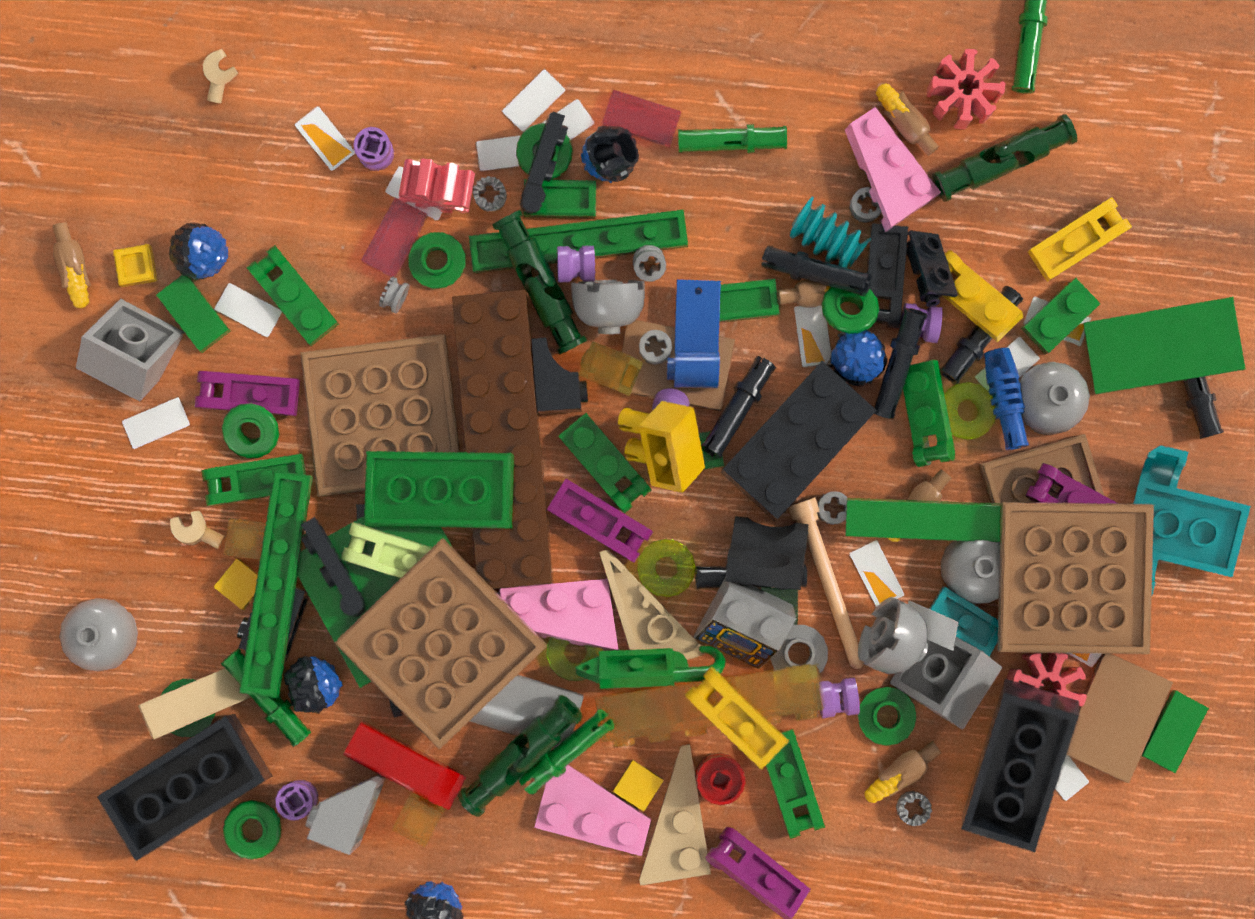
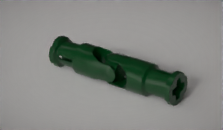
(1009, 155)
(543, 289)
(516, 758)

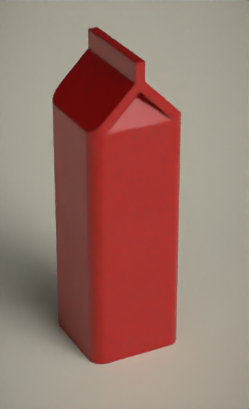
(404, 765)

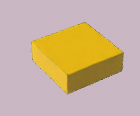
(135, 265)
(238, 584)
(638, 785)

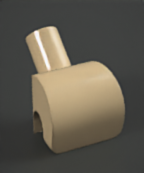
(216, 76)
(196, 532)

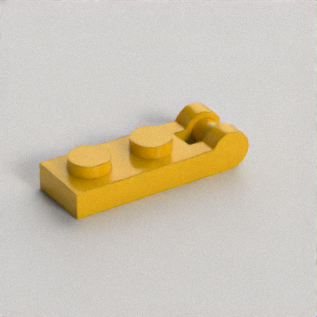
(1078, 240)
(981, 301)
(737, 719)

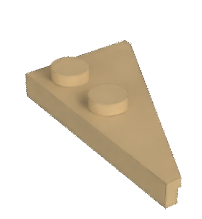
(642, 616)
(679, 838)

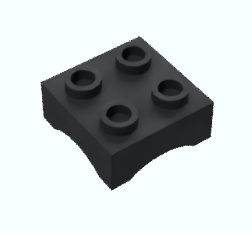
(767, 554)

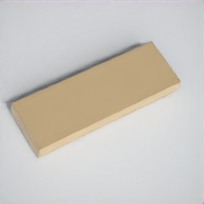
(191, 703)

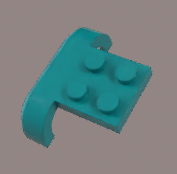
(1189, 525)

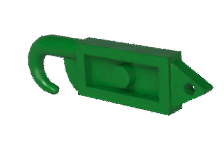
(646, 668)

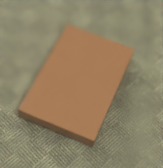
(654, 377)
(1011, 476)
(1117, 716)

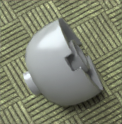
(608, 303)
(1053, 398)
(972, 570)
(98, 634)
(895, 638)

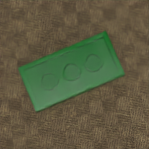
(1164, 346)
(439, 489)

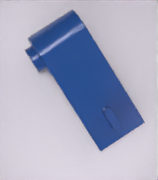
(696, 335)

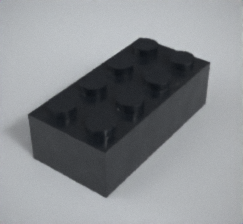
(798, 441)
(1020, 765)
(184, 786)

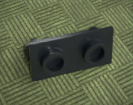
(929, 260)

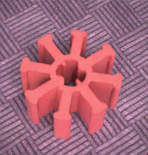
(955, 78)
(436, 186)
(1050, 673)

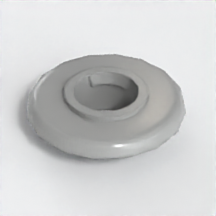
(805, 635)

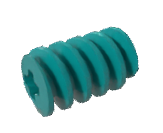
(827, 235)

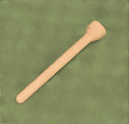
(806, 513)

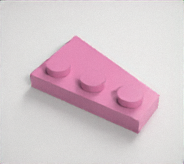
(893, 172)
(567, 611)
(588, 812)

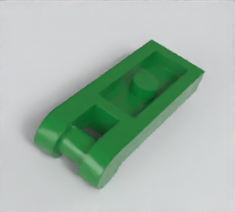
(293, 297)
(928, 414)
(603, 461)
(248, 479)
(794, 787)

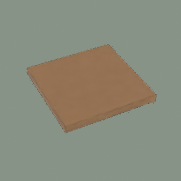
(376, 400)
(1075, 577)
(441, 643)

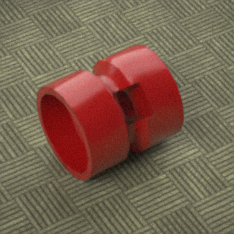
(720, 778)

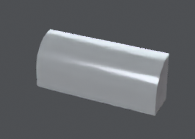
(521, 703)

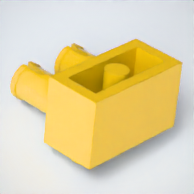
(667, 444)

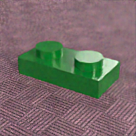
(1060, 316)

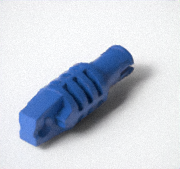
(1007, 396)

